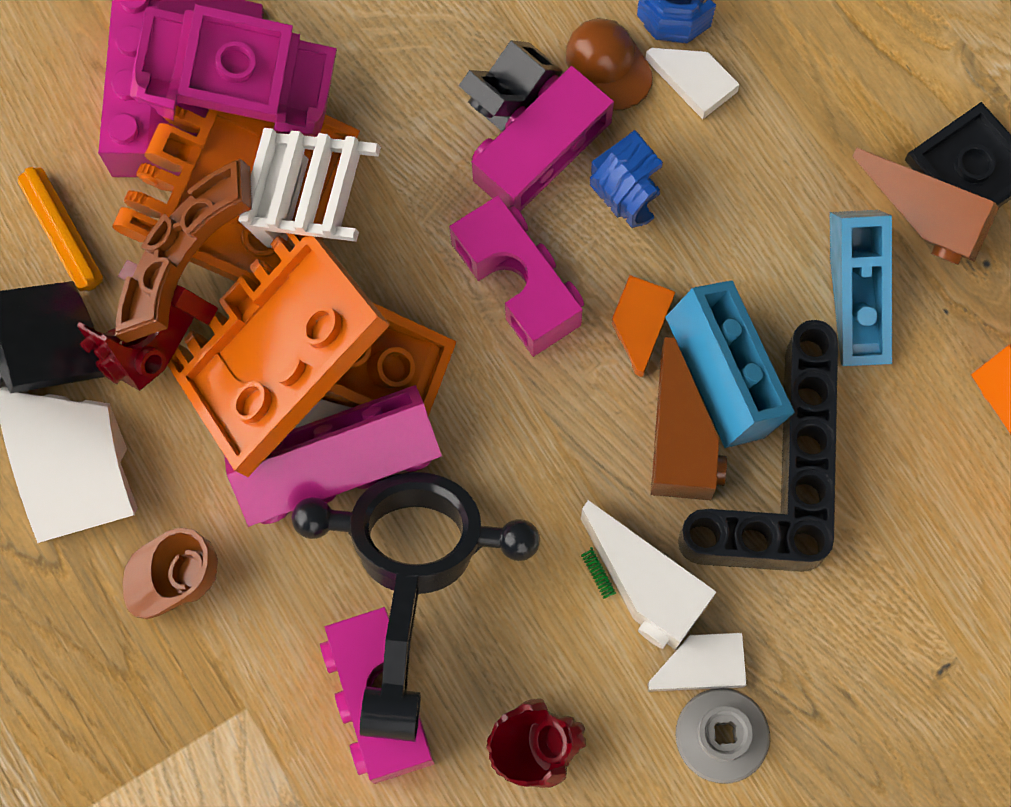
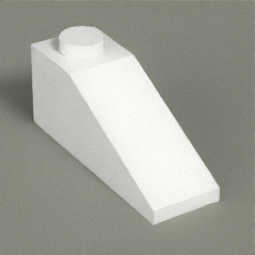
(653, 586)

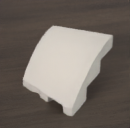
(65, 462)

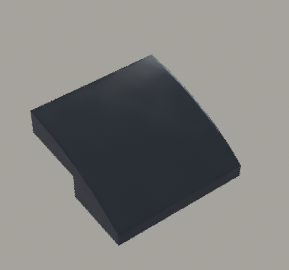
(43, 339)

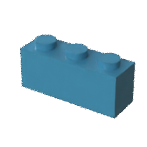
(729, 364)

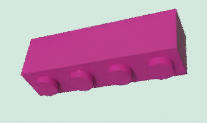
(338, 455)

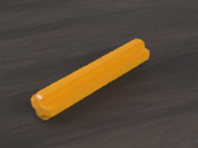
(60, 229)

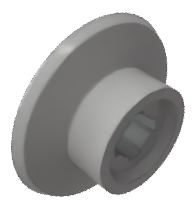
(697, 735)

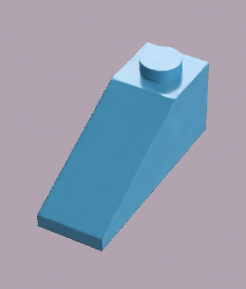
(862, 285)

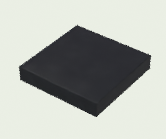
(969, 155)

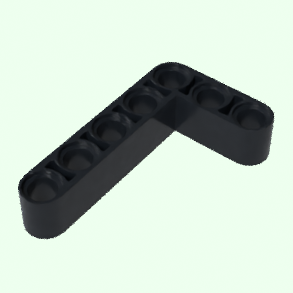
(797, 469)

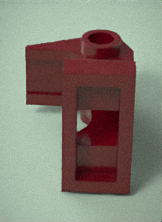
(148, 356)

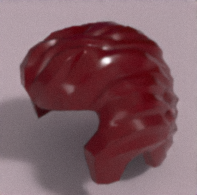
(534, 745)

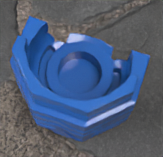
(676, 19)
(623, 179)

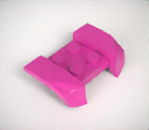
(232, 67)

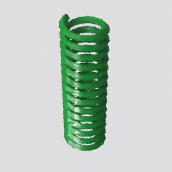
(598, 564)

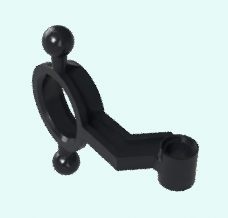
(393, 710)

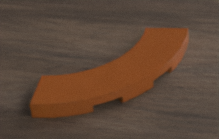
(173, 242)

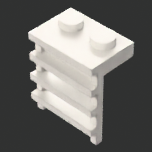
(278, 181)

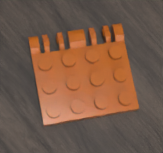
(219, 141)
(276, 349)

